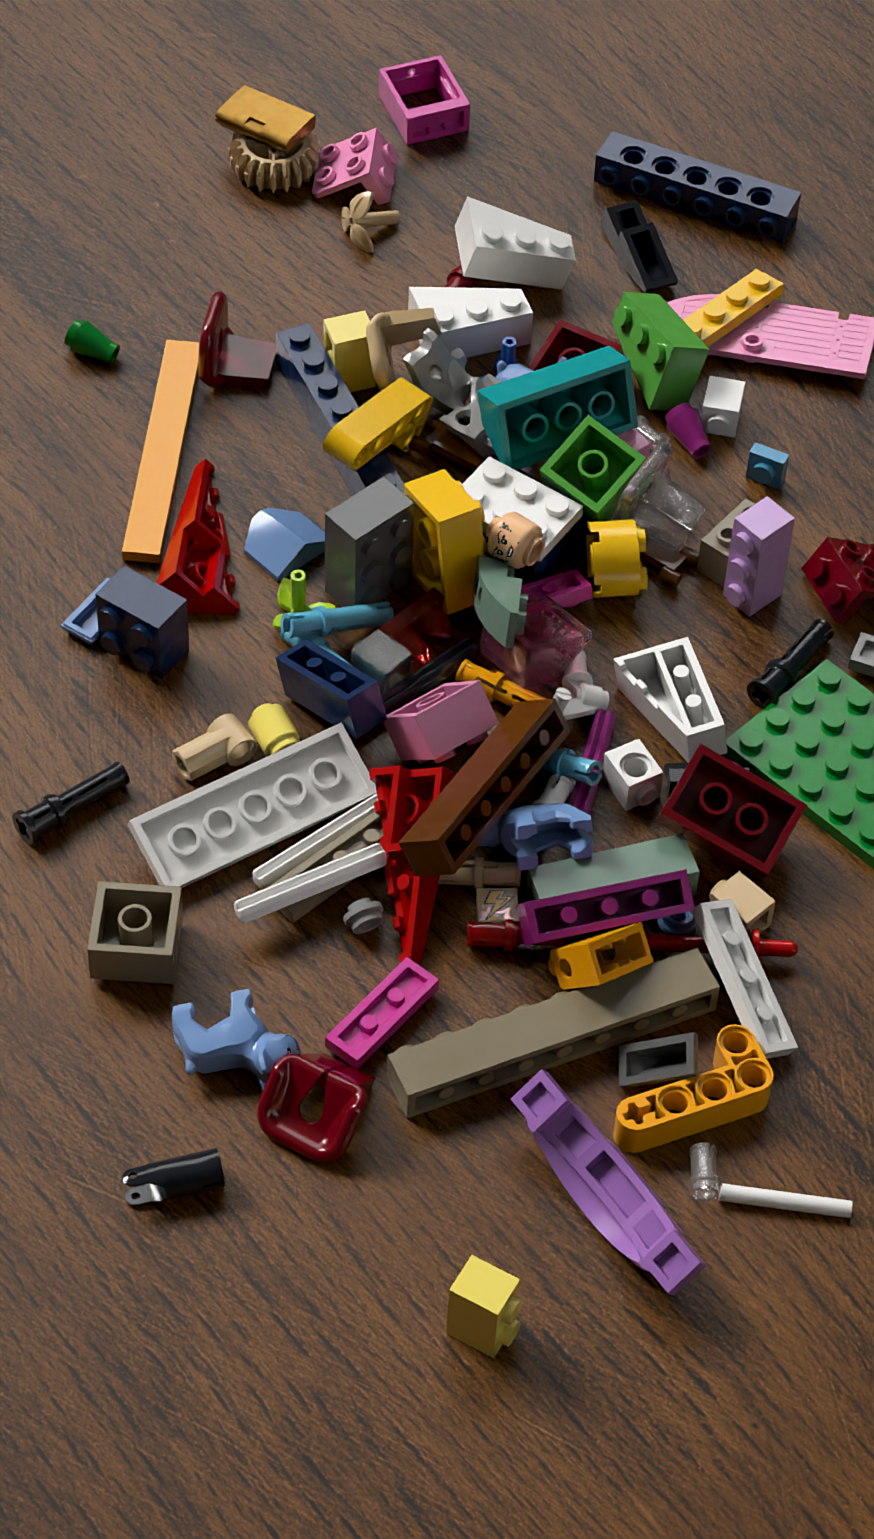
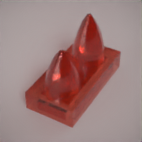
(421, 616)

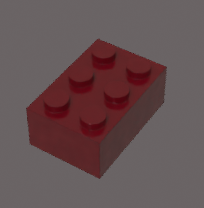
(731, 813)

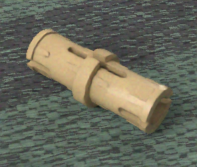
(484, 873)

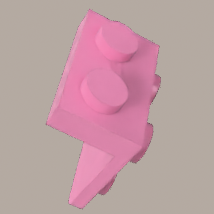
(359, 159)

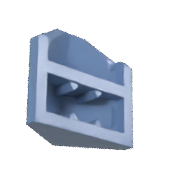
(283, 541)

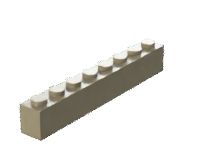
(551, 1032)

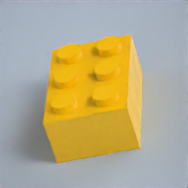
(446, 538)

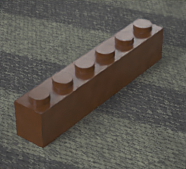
(484, 788)

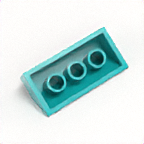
(540, 410)

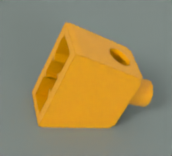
(582, 964)

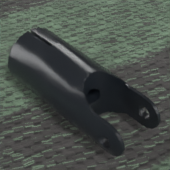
(174, 1177)

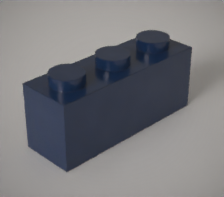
(331, 688)

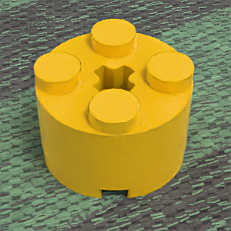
(615, 558)

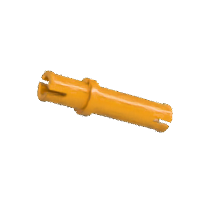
(471, 672)

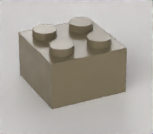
(135, 932)

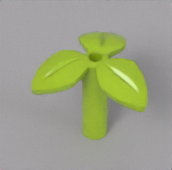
(293, 597)

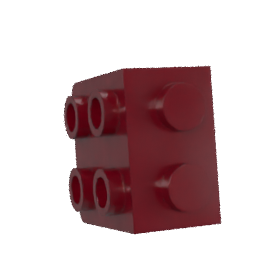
(842, 575)

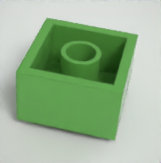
(592, 469)

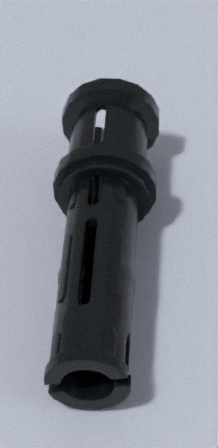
(782, 672)
(56, 809)

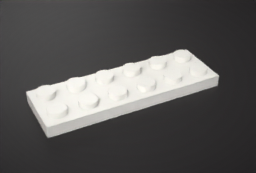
(253, 808)

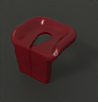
(233, 358)
(342, 1108)

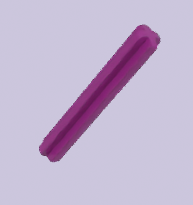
(596, 746)

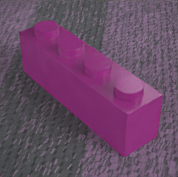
(605, 907)

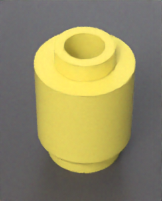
(272, 728)

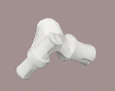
(578, 693)

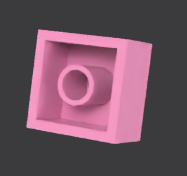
(441, 722)

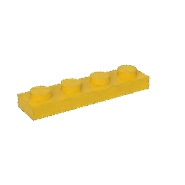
(734, 306)

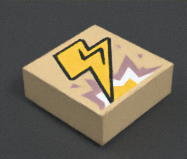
(497, 904)

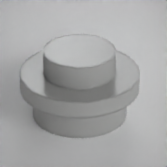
(364, 915)

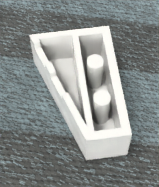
(511, 248)
(476, 317)
(673, 696)

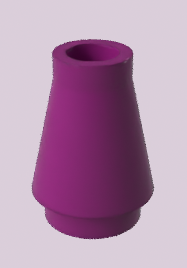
(688, 429)

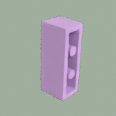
(758, 556)

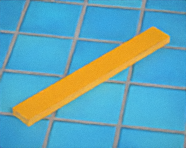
(162, 453)

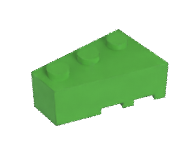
(661, 349)

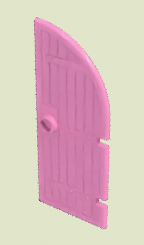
(794, 337)

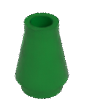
(89, 341)

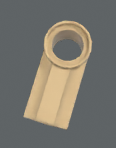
(224, 742)

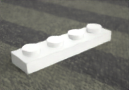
(744, 976)

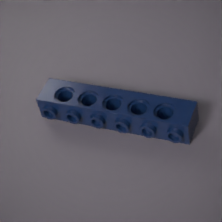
(697, 186)

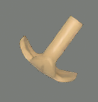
(358, 218)

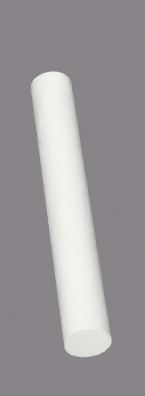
(785, 1200)

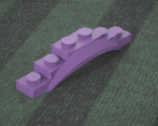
(606, 1185)

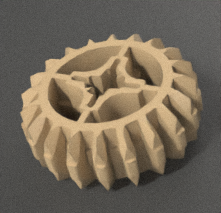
(271, 168)

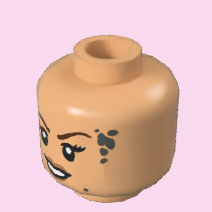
(515, 540)

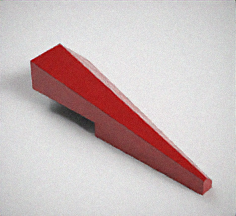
(199, 550)
(401, 801)

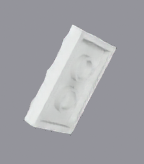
(507, 490)

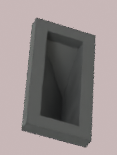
(658, 1060)

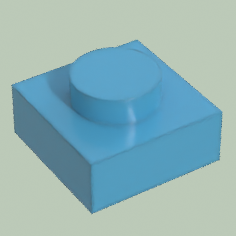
(767, 465)

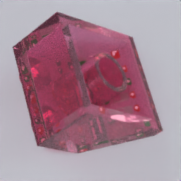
(544, 650)

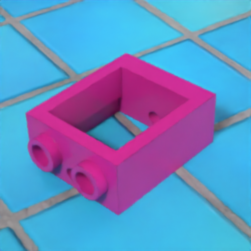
(430, 120)

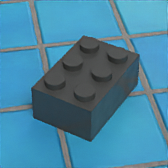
(369, 545)

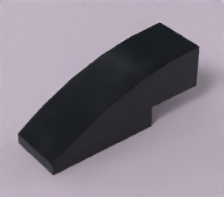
(638, 246)

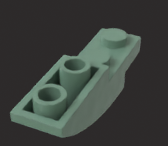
(499, 600)

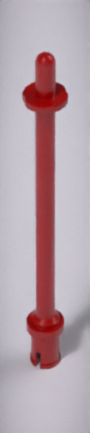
(509, 936)

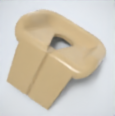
(394, 329)

